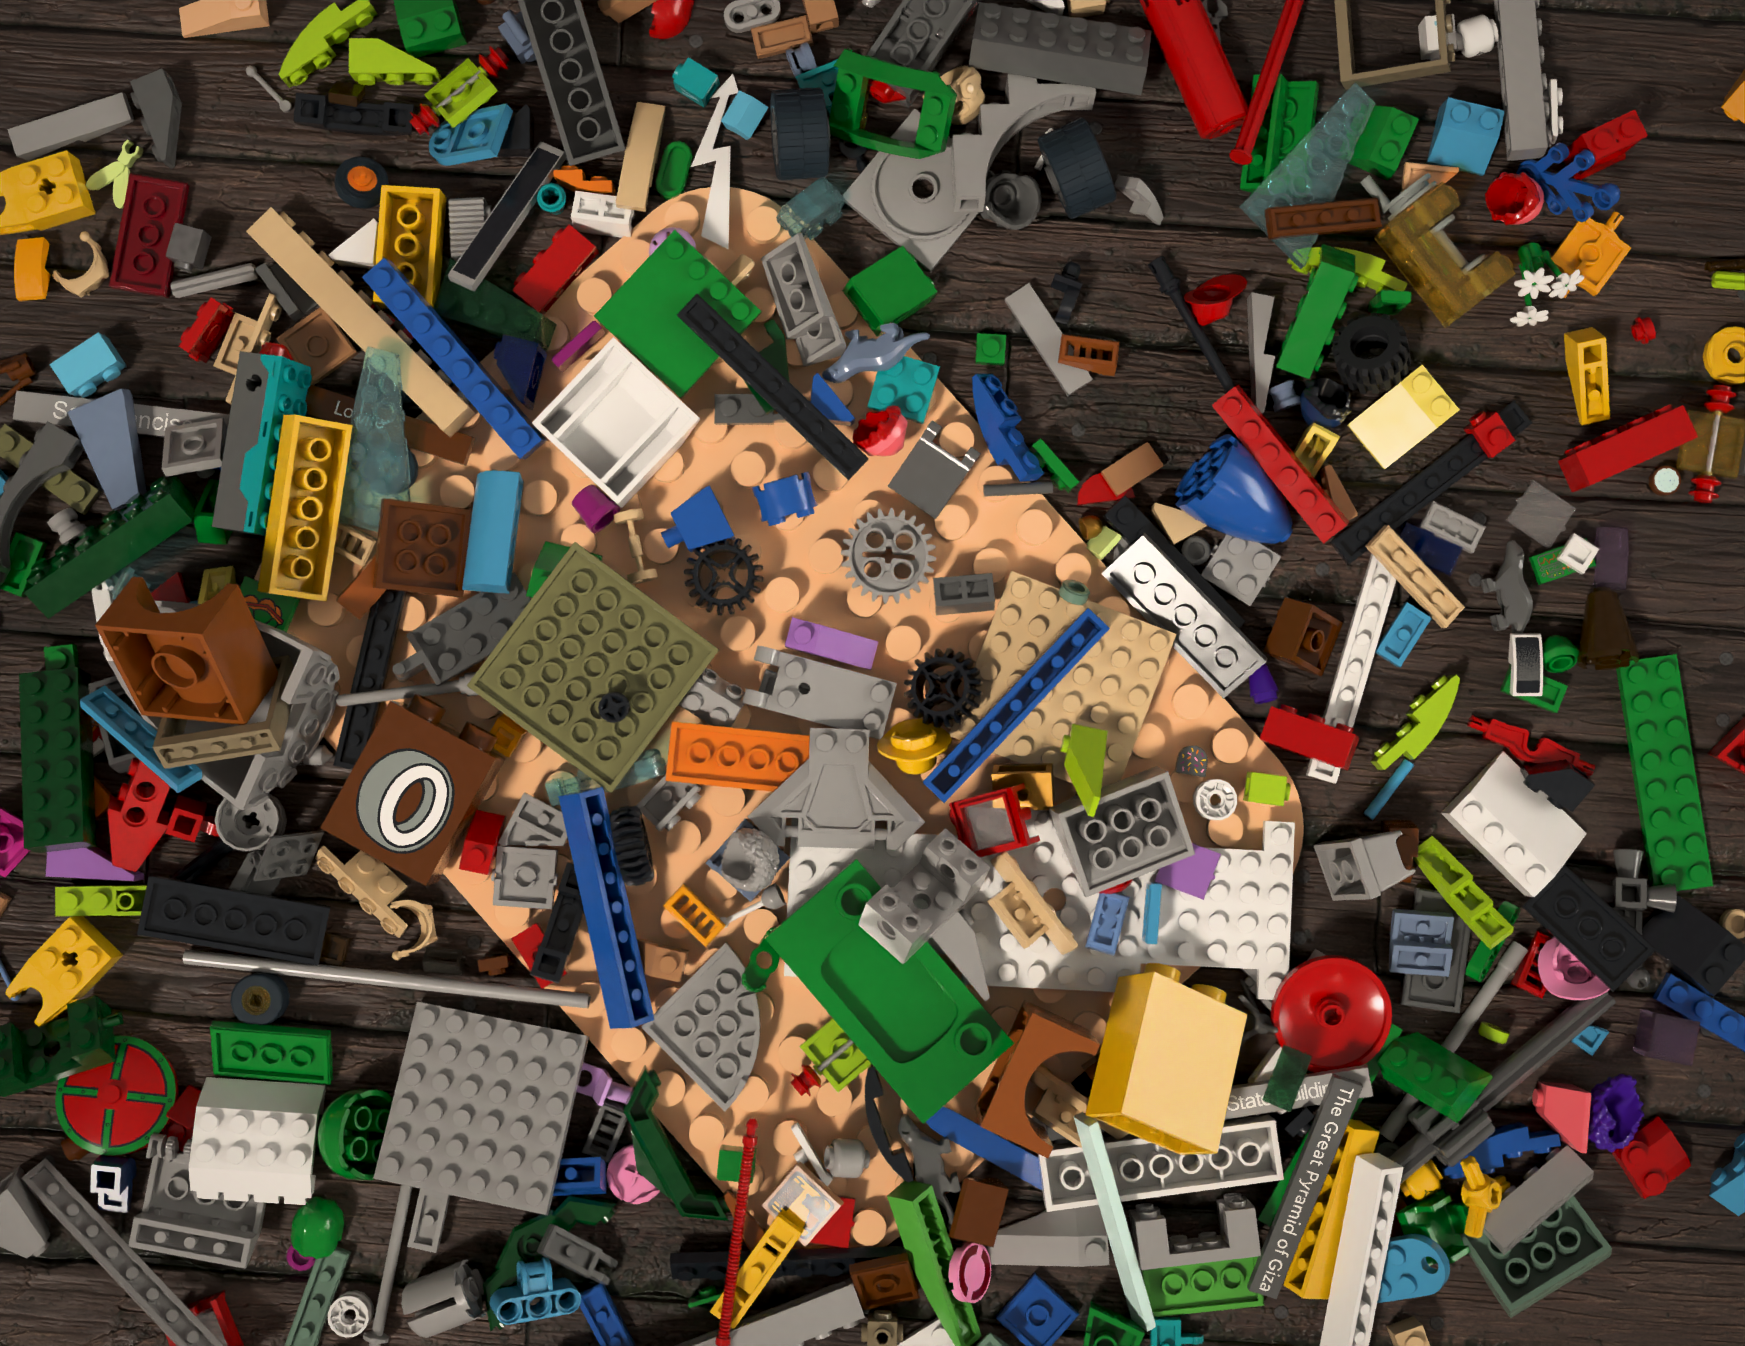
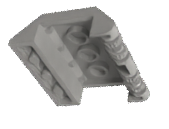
(190, 1226)

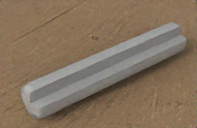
(214, 280)

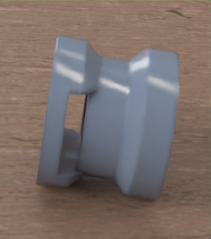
(804, 59)
(1284, 396)

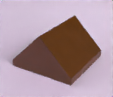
(979, 1210)

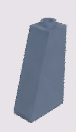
(112, 444)

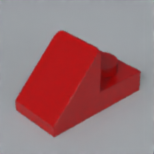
(183, 1116)

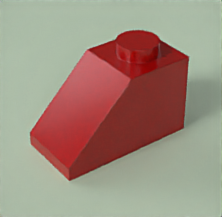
(482, 842)

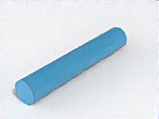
(1388, 789)

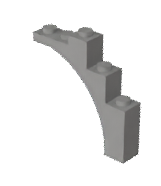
(997, 123)

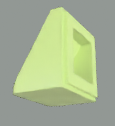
(1103, 543)

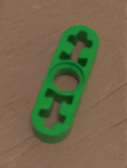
(1483, 956)

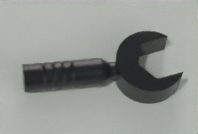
(854, 154)

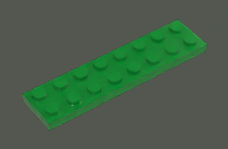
(1664, 773)

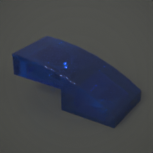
(1431, 550)

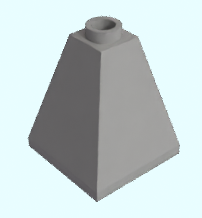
(21, 1219)

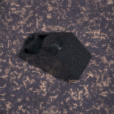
(1560, 781)

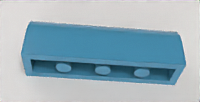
(493, 532)

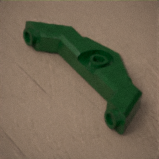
(658, 1159)
(528, 1235)

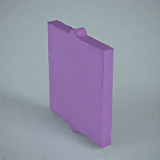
(1192, 873)

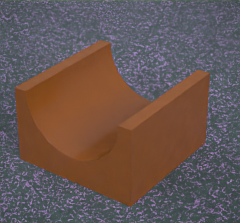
(190, 661)
(1036, 1038)

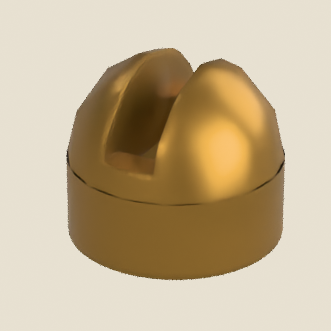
(1090, 526)

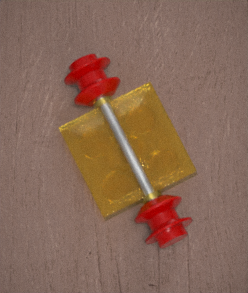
(1717, 447)

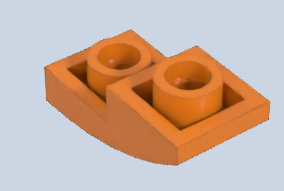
(575, 180)

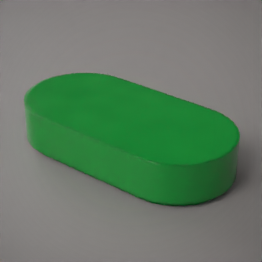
(674, 170)

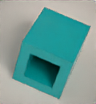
(695, 82)

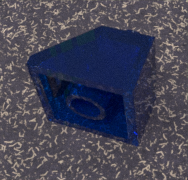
(521, 366)

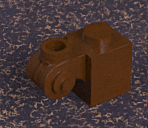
(1406, 843)

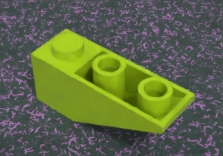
(378, 61)

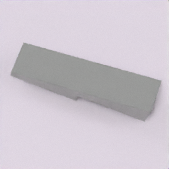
(68, 126)
(1261, 365)

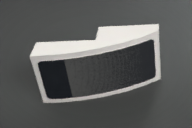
(1526, 664)

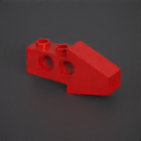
(137, 833)

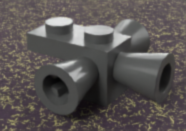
(1630, 894)

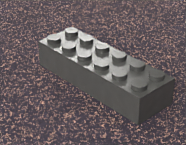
(1060, 48)
(572, 78)

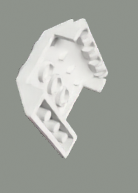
(255, 1140)

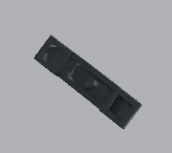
(366, 118)
(561, 930)
(897, 1158)

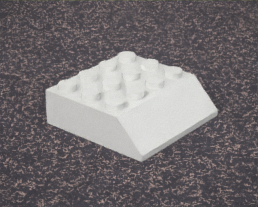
(617, 422)

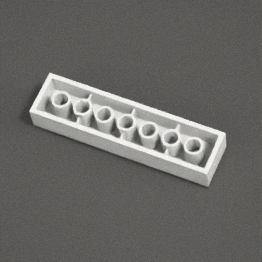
(1144, 1170)

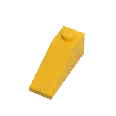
(1588, 374)

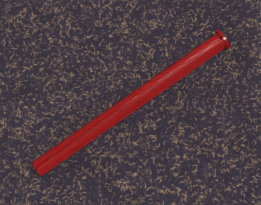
(1242, 152)

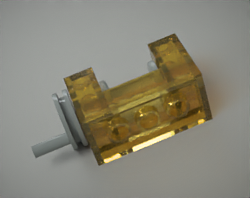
(1427, 255)

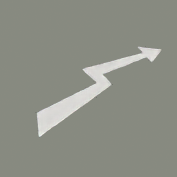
(717, 212)

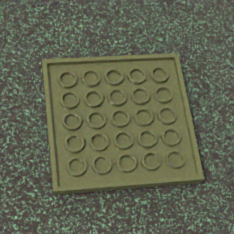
(577, 643)

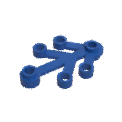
(1602, 196)

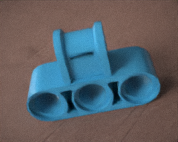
(534, 1281)

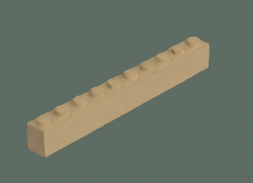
(358, 319)

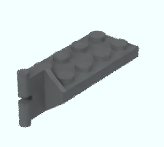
(462, 634)

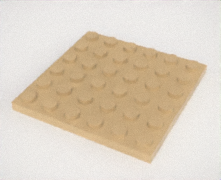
(1102, 691)

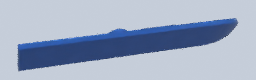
(987, 1145)

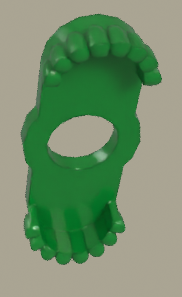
(754, 976)

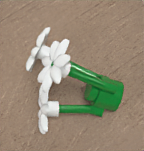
(1533, 281)

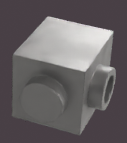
(188, 247)

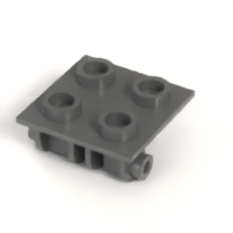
(286, 855)

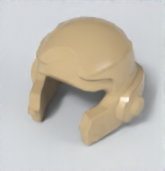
(966, 84)

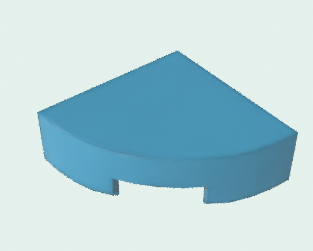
(1590, 1039)

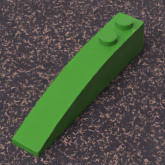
(930, 1254)

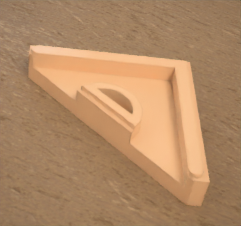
(1415, 171)

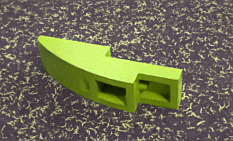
(313, 46)
(1366, 267)
(1427, 715)
(99, 900)

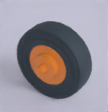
(360, 182)

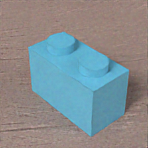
(88, 366)

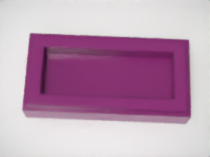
(578, 346)

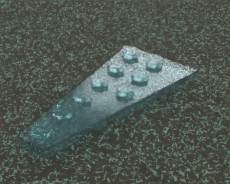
(1312, 168)

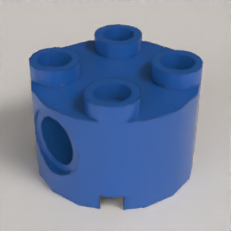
(785, 498)

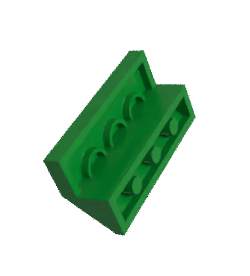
(1285, 123)

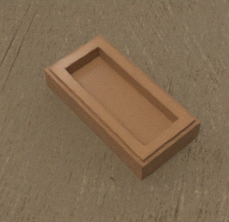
(780, 36)

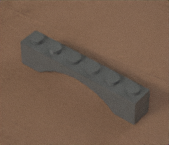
(49, 456)

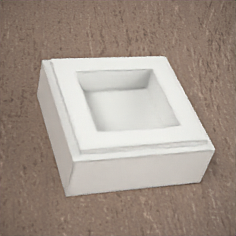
(1577, 553)

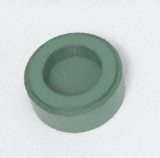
(1074, 592)

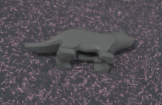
(1510, 591)
(928, 1163)

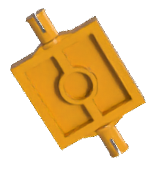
(1593, 251)

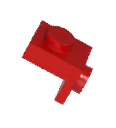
(1489, 432)

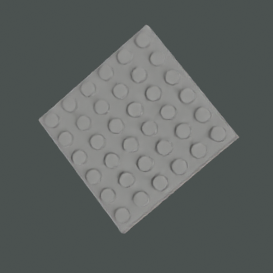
(482, 1108)

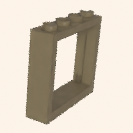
(1346, 51)
(182, 749)

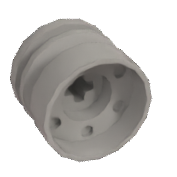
(236, 830)

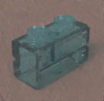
(811, 209)

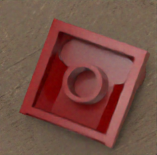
(1652, 1158)

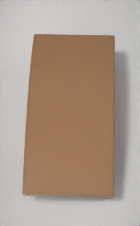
(1132, 469)

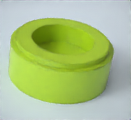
(1493, 1032)

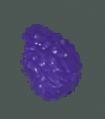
(1614, 1113)

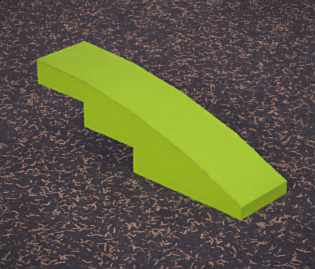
(1461, 893)

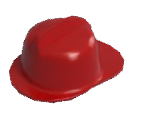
(1215, 297)

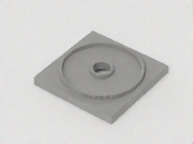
(887, 201)

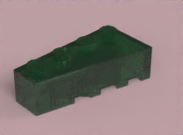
(491, 312)

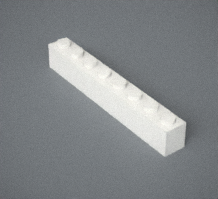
(1362, 1251)

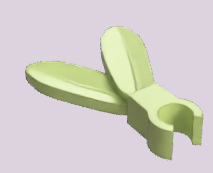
(116, 172)

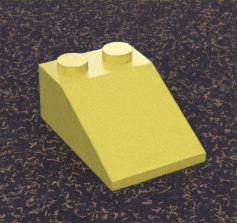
(1403, 417)

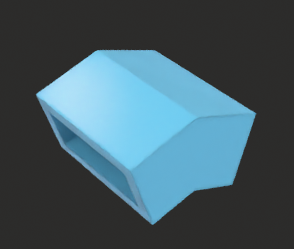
(744, 115)

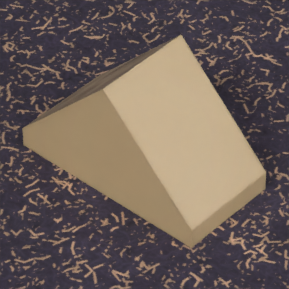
(1175, 523)

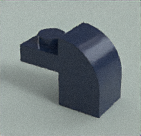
(113, 1182)

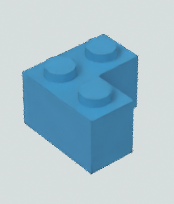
(1729, 1181)

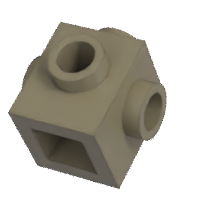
(880, 1322)

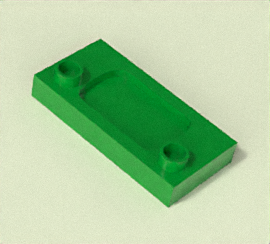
(905, 1018)

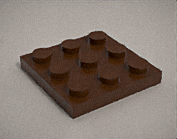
(421, 548)

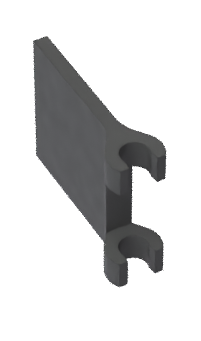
(931, 473)

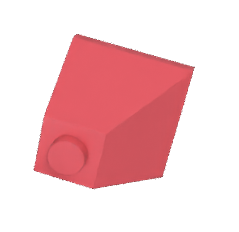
(1565, 1111)

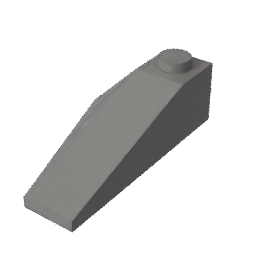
(1054, 1239)

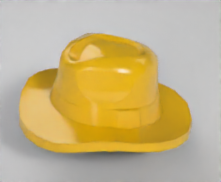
(914, 745)

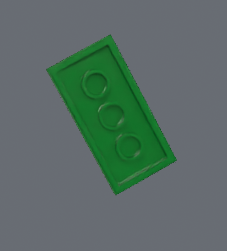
(271, 1052)

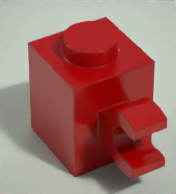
(189, 819)

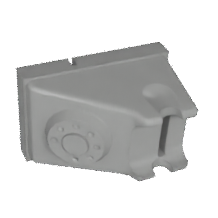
(1361, 865)

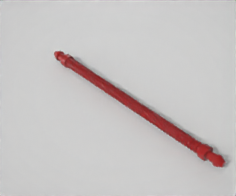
(749, 1141)

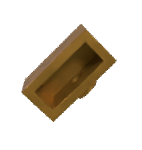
(1037, 780)

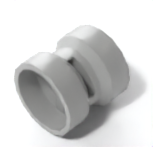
(66, 525)

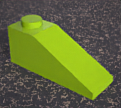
(1085, 763)

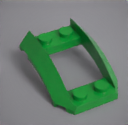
(849, 101)

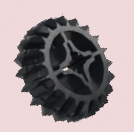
(714, 585)
(935, 695)
(631, 845)

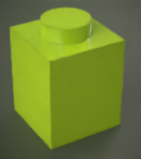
(1266, 789)

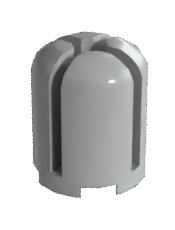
(444, 1299)

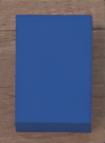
(829, 404)

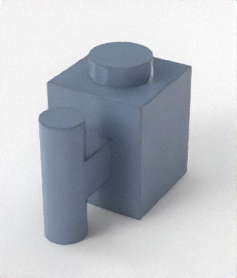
(516, 36)

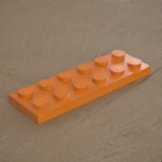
(733, 756)

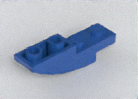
(997, 421)
(1507, 1141)

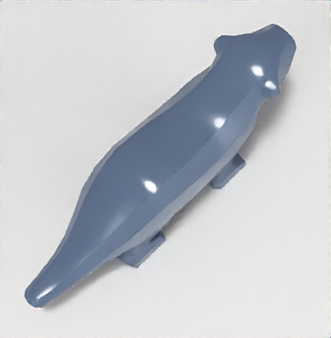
(872, 353)

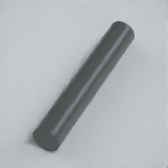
(1017, 489)

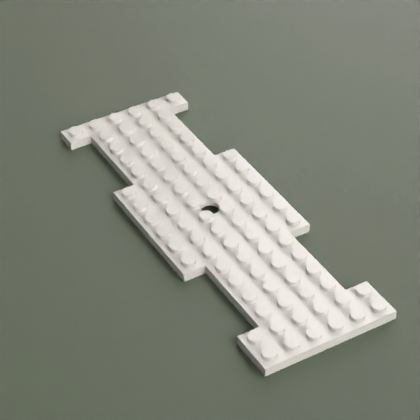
(1236, 925)

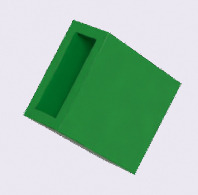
(890, 290)

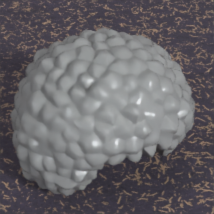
(750, 860)

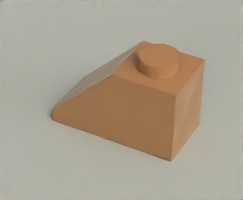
(663, 960)

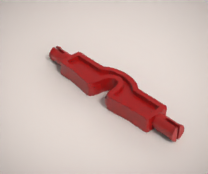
(1516, 741)

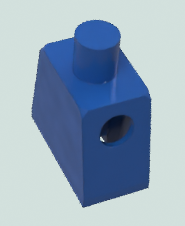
(698, 522)

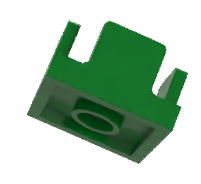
(1438, 1221)

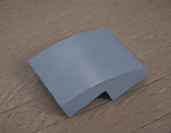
(1420, 942)

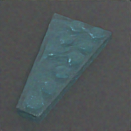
(378, 445)

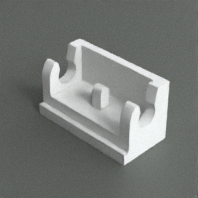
(599, 215)

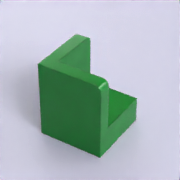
(730, 1162)

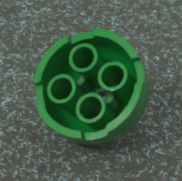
(346, 1132)

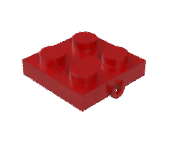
(207, 330)

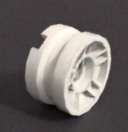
(1223, 790)
(344, 1324)

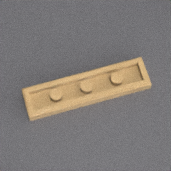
(1415, 576)

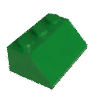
(1433, 1074)

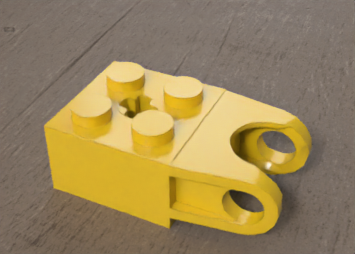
(30, 195)
(58, 975)

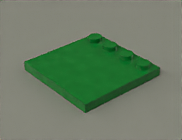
(647, 308)

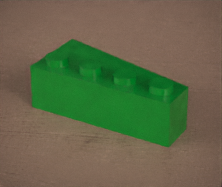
(1318, 312)
(1110, 1328)

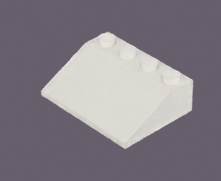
(1514, 826)

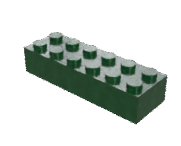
(110, 545)
(56, 761)

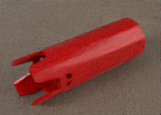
(1197, 65)

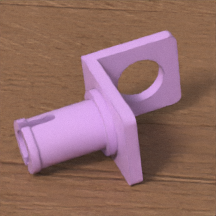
(603, 1087)

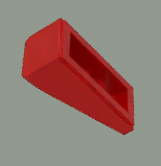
(1523, 970)

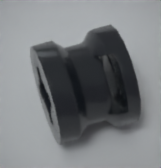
(610, 710)

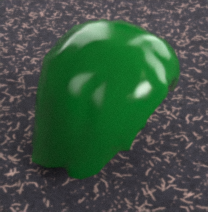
(317, 1228)

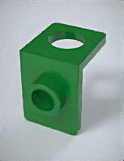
(705, 1295)

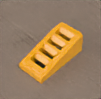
(687, 922)

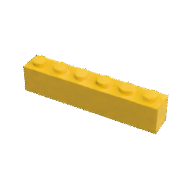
(1316, 1254)

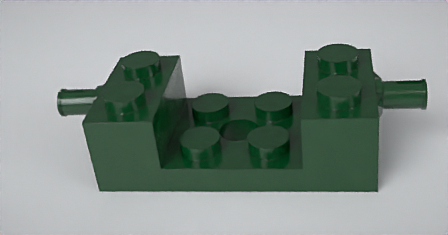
(84, 1042)

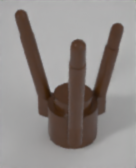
(18, 368)

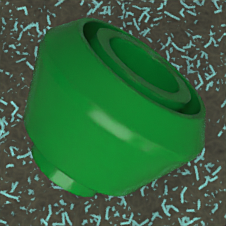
(1559, 654)

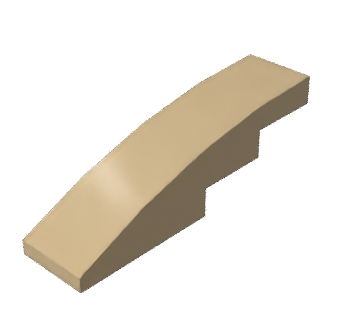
(640, 156)

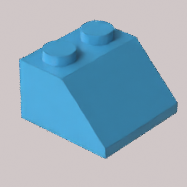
(1465, 136)

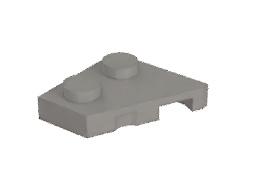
(535, 824)

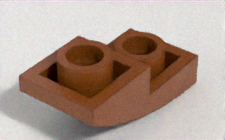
(360, 594)

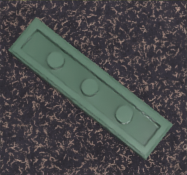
(317, 1299)

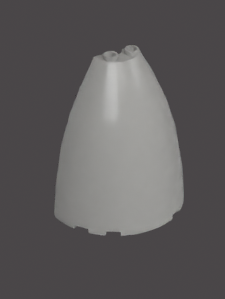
(311, 692)

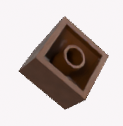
(1303, 636)

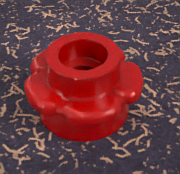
(1643, 330)

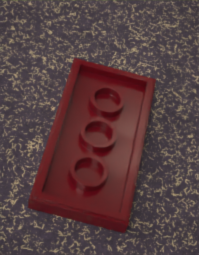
(145, 233)

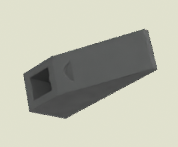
(161, 111)

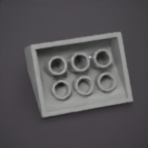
(1131, 834)

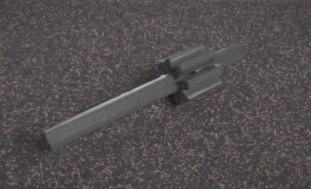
(1453, 1141)

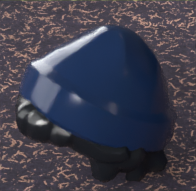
(1324, 403)

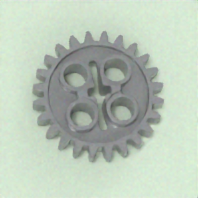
(886, 583)

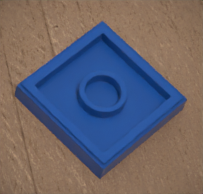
(1037, 1313)

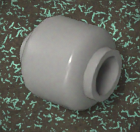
(846, 1158)

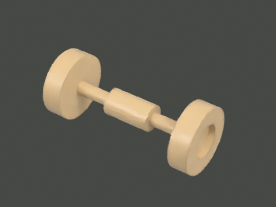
(629, 517)

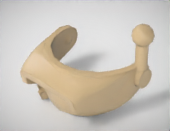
(93, 277)
(426, 919)

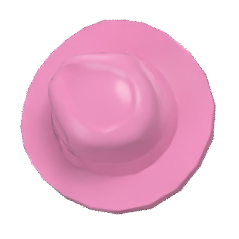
(1566, 975)

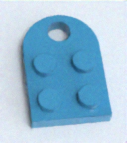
(473, 139)
(1407, 1271)

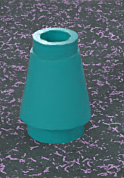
(550, 193)

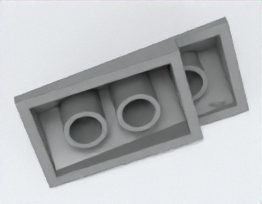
(803, 302)

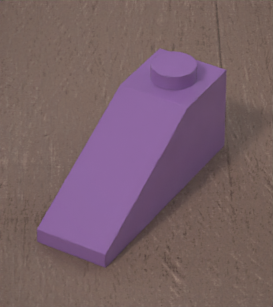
(831, 643)
(87, 864)

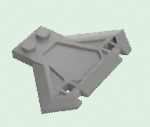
(837, 798)

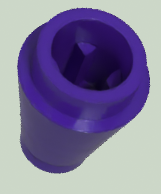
(1262, 686)

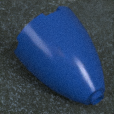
(1234, 495)

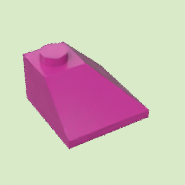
(11, 841)

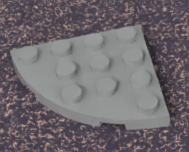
(712, 1027)

